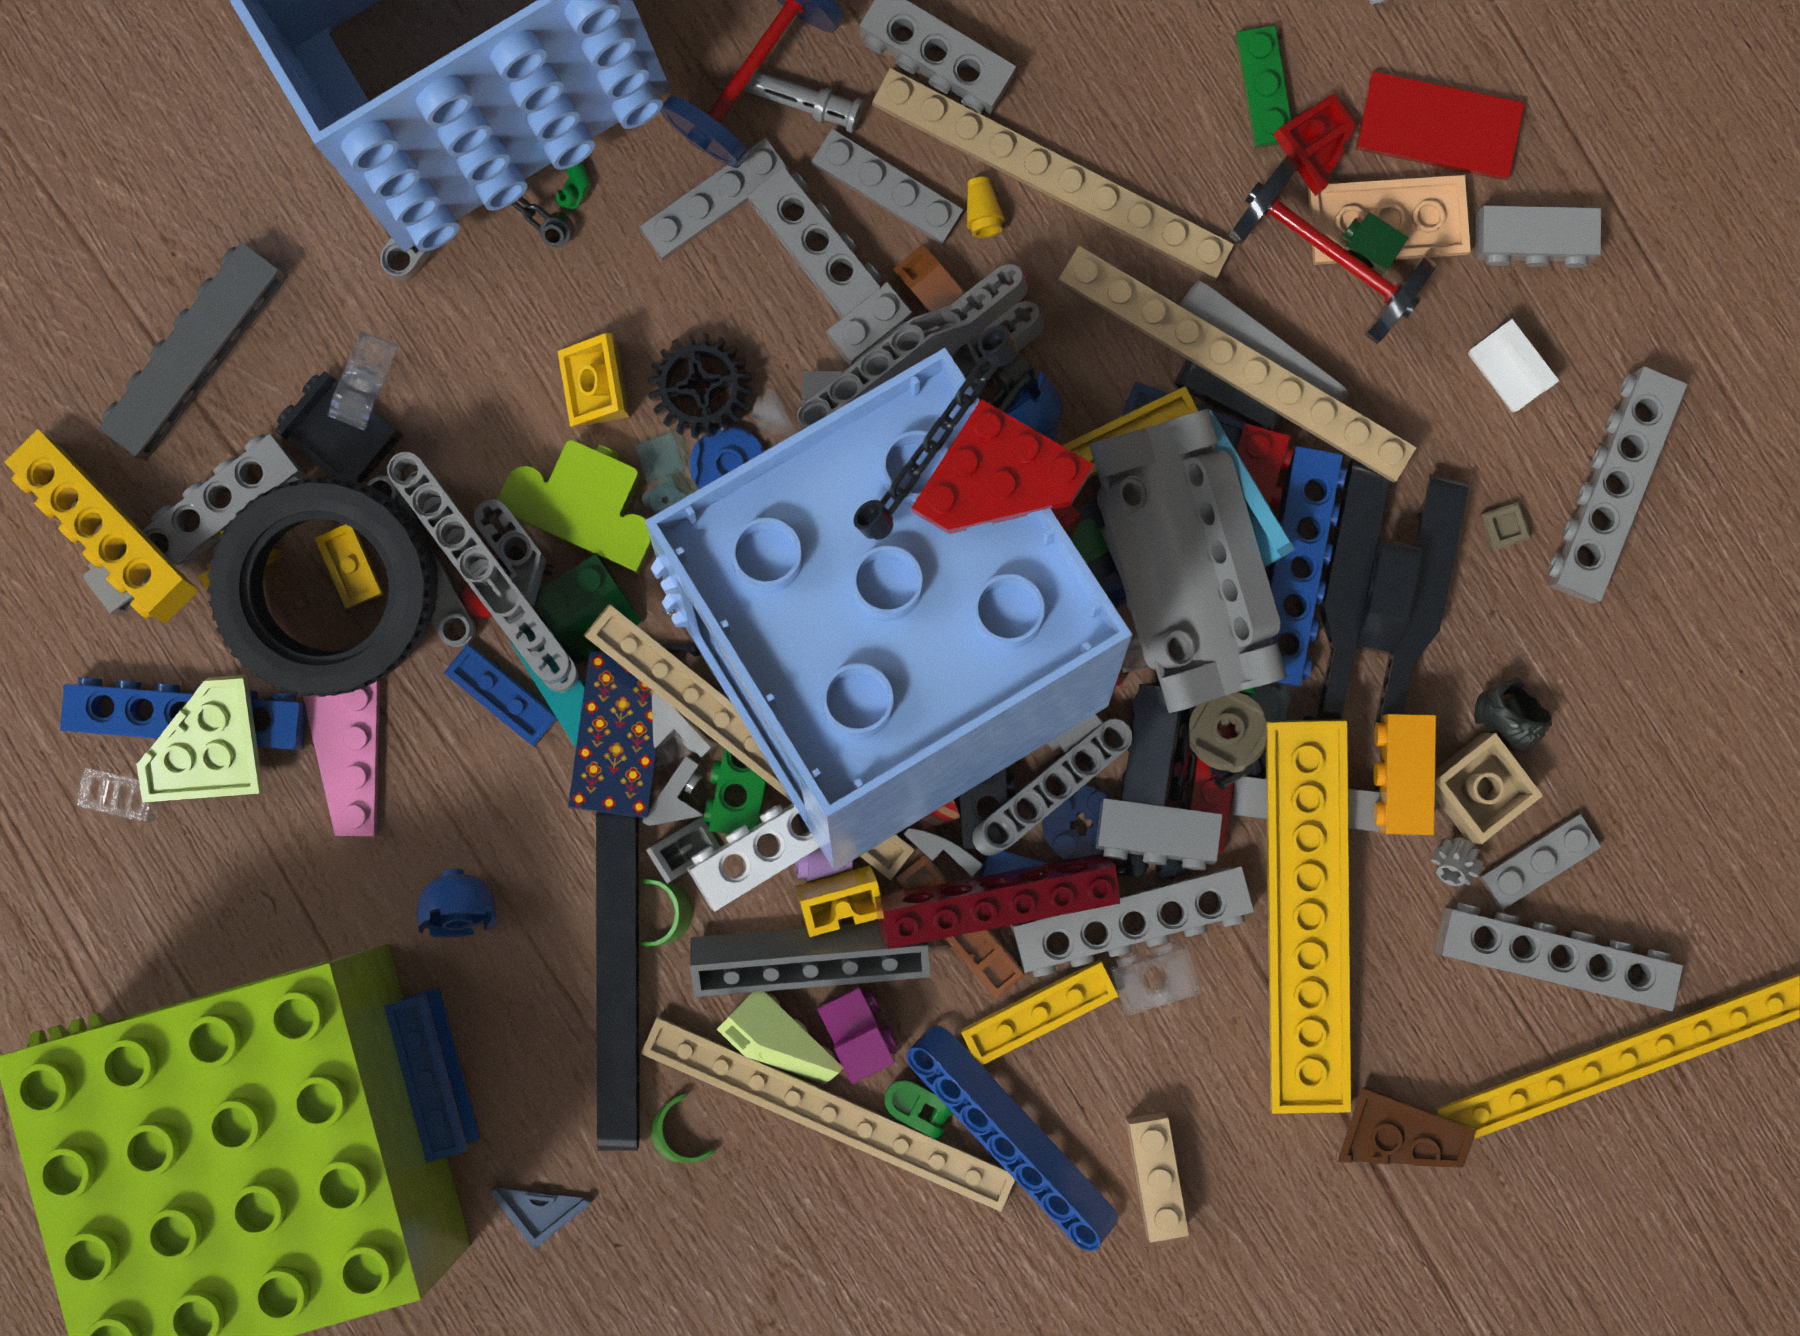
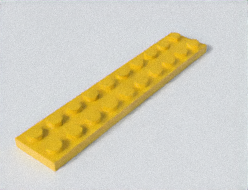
(1308, 916)

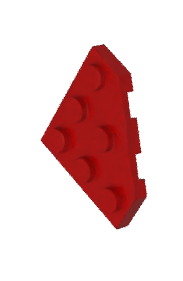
(999, 474)

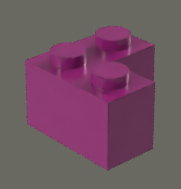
(857, 1034)

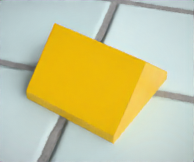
(593, 381)

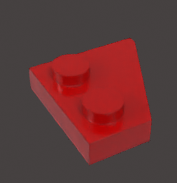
(1317, 140)

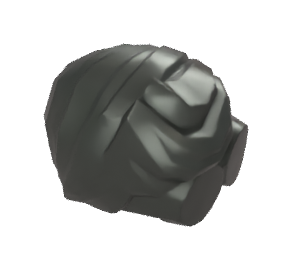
(1517, 720)

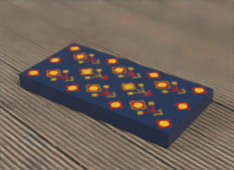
(613, 742)

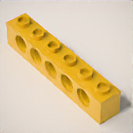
(34, 466)

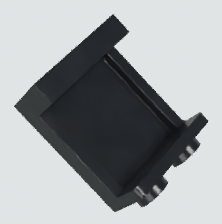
(330, 443)

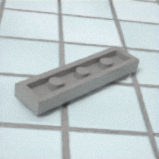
(887, 186)
(711, 200)

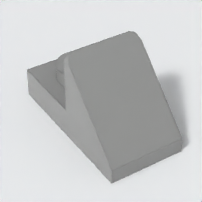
(669, 721)
(669, 804)

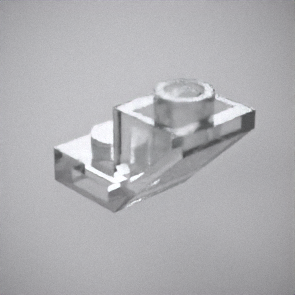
(772, 416)

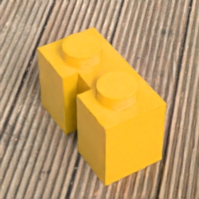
(837, 898)

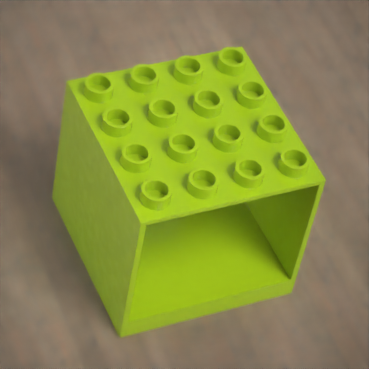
(233, 1160)

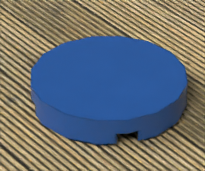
(722, 454)

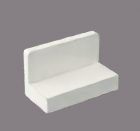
(1512, 366)

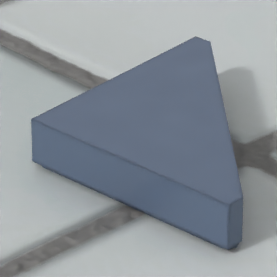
(538, 1213)

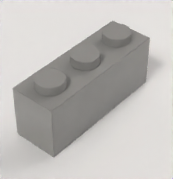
(1538, 235)
(1158, 833)

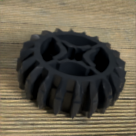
(683, 388)

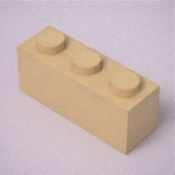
(1157, 1177)

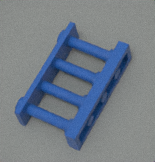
(432, 1074)

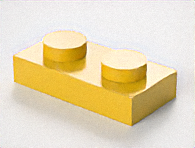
(349, 566)

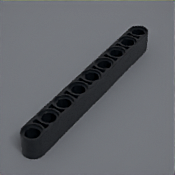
(617, 982)

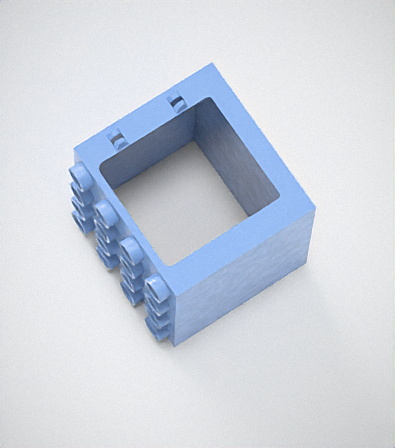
(473, 118)
(891, 662)

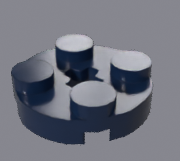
(1057, 829)

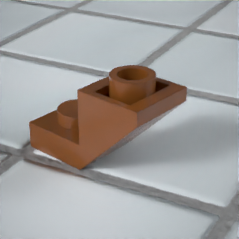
(928, 280)

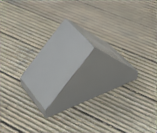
(675, 852)

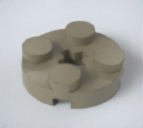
(1230, 753)

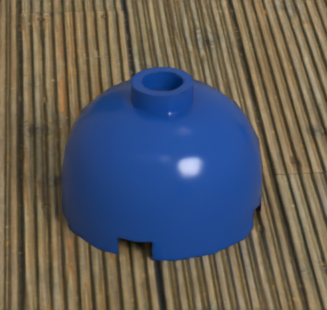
(1038, 406)
(455, 905)

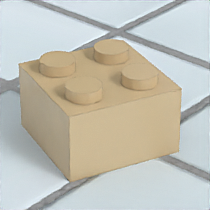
(1483, 788)

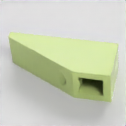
(771, 1036)

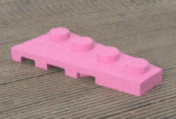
(347, 755)

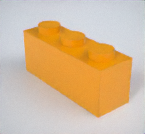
(1405, 774)

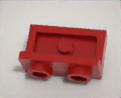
(1264, 455)

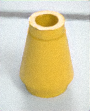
(983, 209)

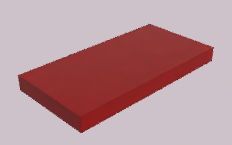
(1439, 126)

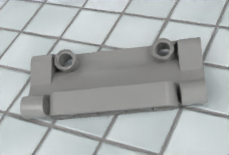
(1188, 560)

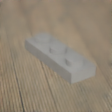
(1540, 861)

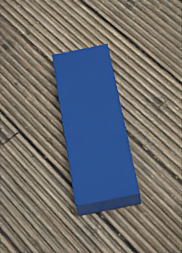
(501, 694)

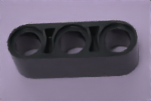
(1226, 397)

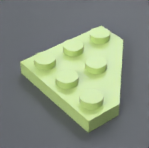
(205, 747)

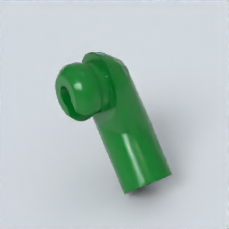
(575, 188)

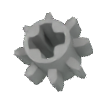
(1457, 861)

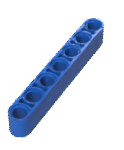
(1012, 1138)

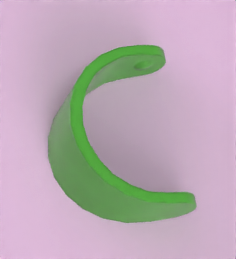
(683, 912)
(659, 1141)

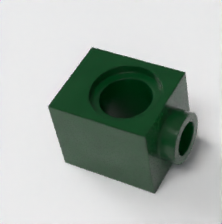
(1374, 242)

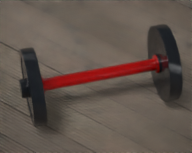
(1399, 298)

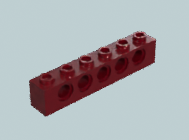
(997, 900)

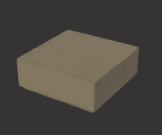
(1505, 526)

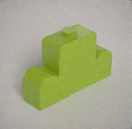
(583, 504)

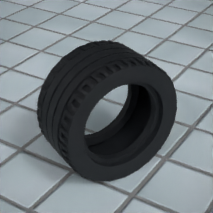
(240, 600)

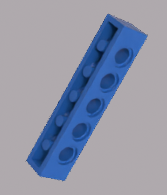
(1327, 471)
(83, 713)

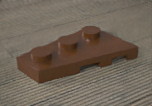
(1402, 1133)

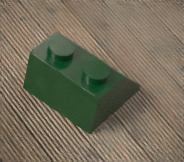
(577, 600)

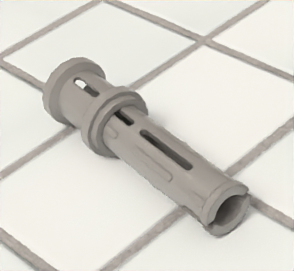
(821, 104)

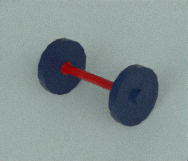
(705, 129)

